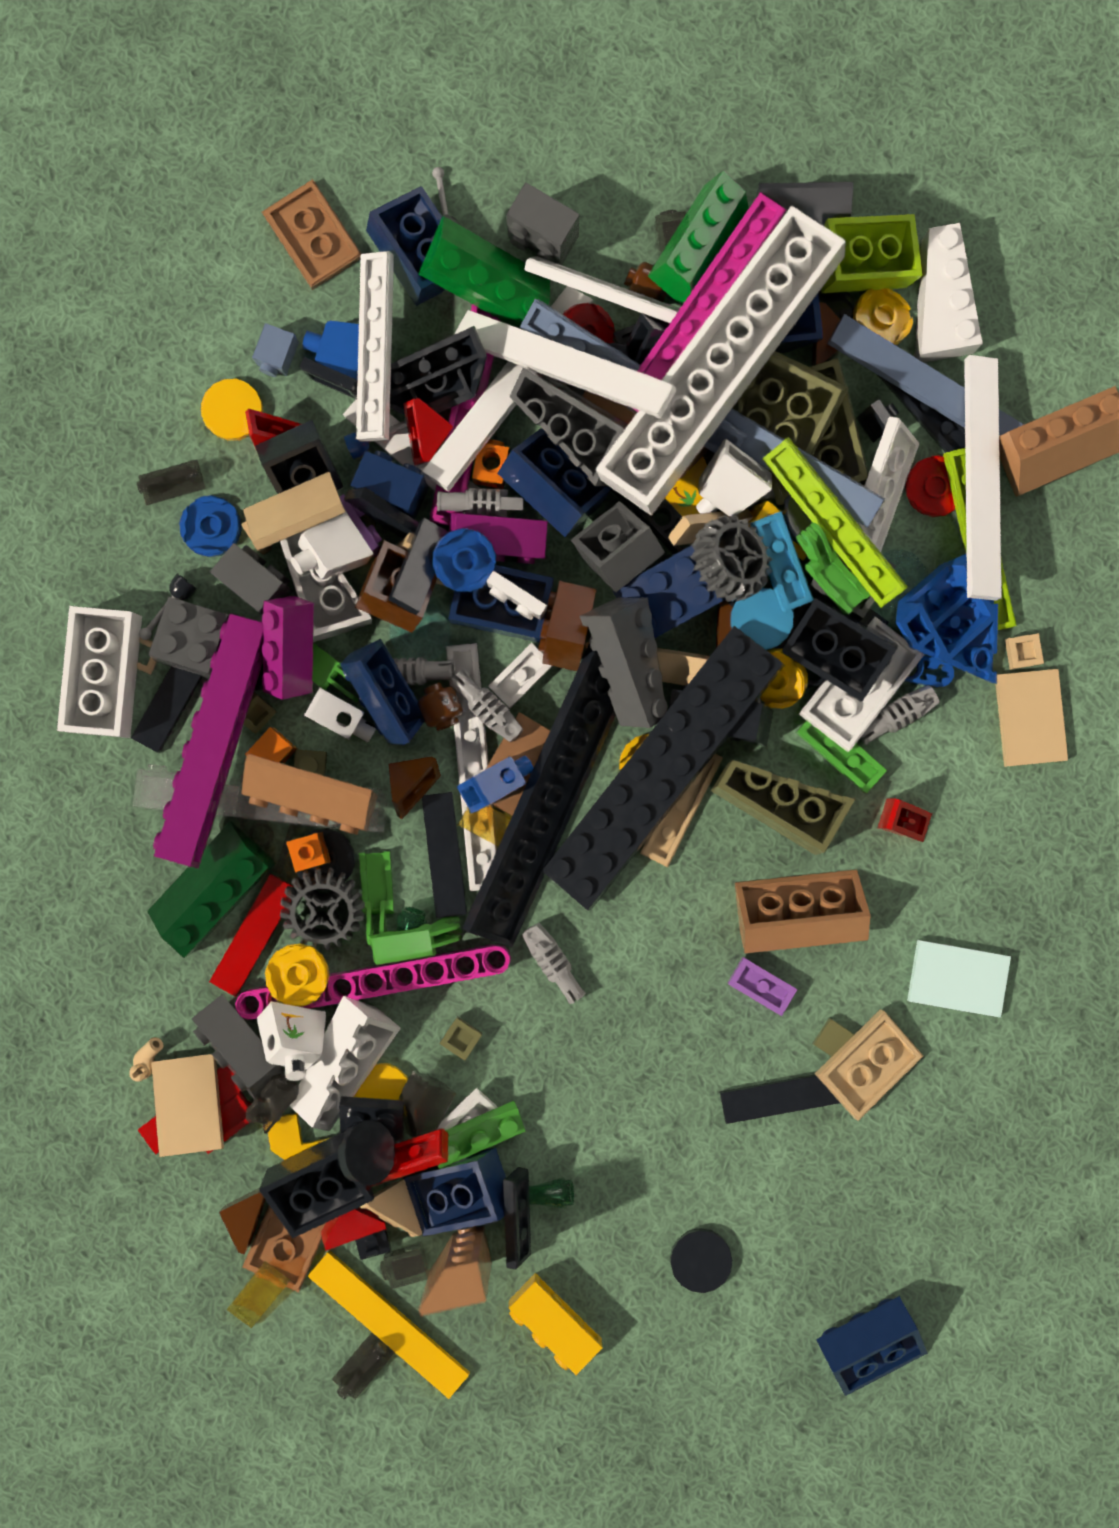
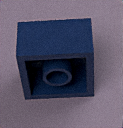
(396, 484)

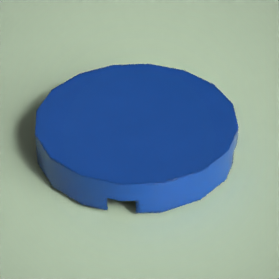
(206, 534)
(464, 560)

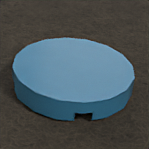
(762, 619)

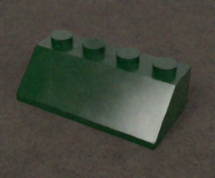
(209, 893)

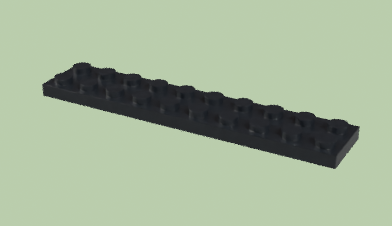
(663, 767)
(544, 806)

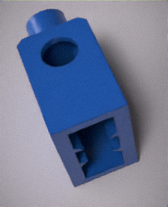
(336, 347)
(488, 787)

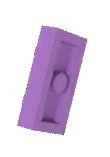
(368, 533)
(762, 986)

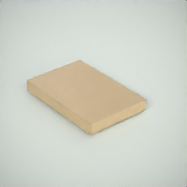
(293, 511)
(1031, 717)
(869, 1064)
(187, 1105)

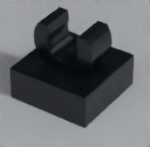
(875, 418)
(373, 1245)

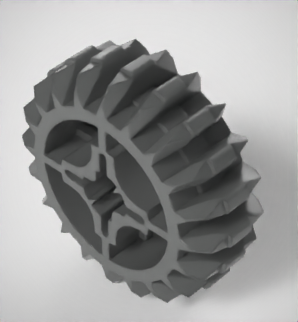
(736, 565)
(305, 926)

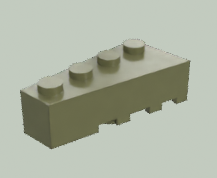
(789, 807)

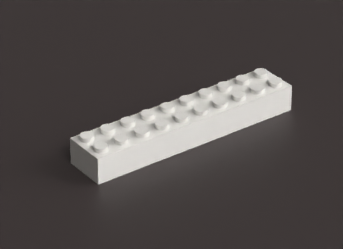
(723, 359)

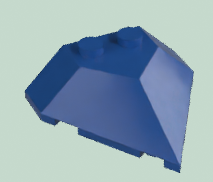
(947, 624)

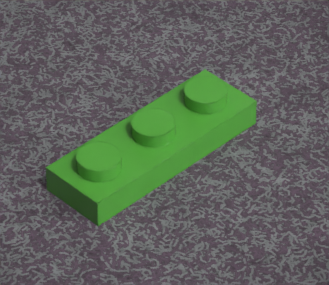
(854, 765)
(483, 1132)

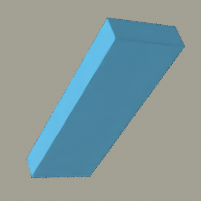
(787, 573)

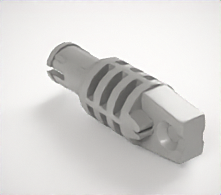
(479, 502)
(422, 671)
(488, 707)
(901, 713)
(552, 961)

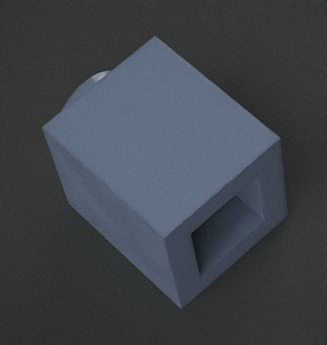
(275, 350)

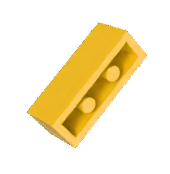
(554, 1325)

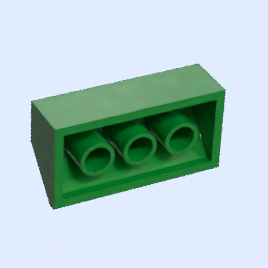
(700, 236)
(482, 274)

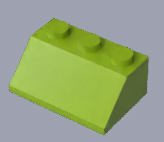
(877, 253)

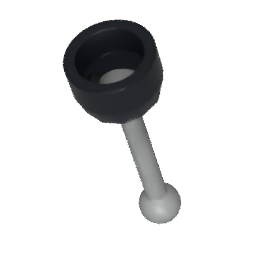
(180, 590)

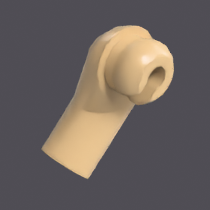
(142, 1060)

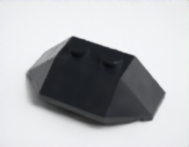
(439, 373)

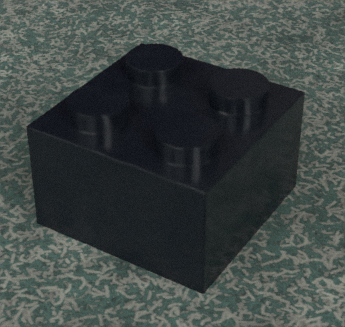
(296, 458)

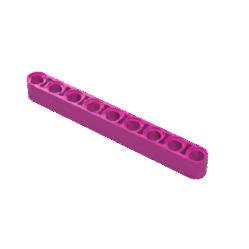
(390, 981)

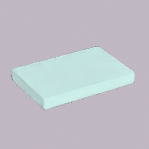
(959, 978)

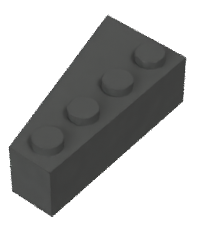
(569, 420)
(629, 659)

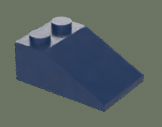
(459, 1194)

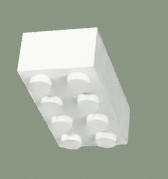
(99, 672)

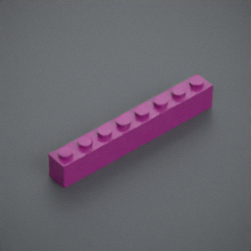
(212, 743)

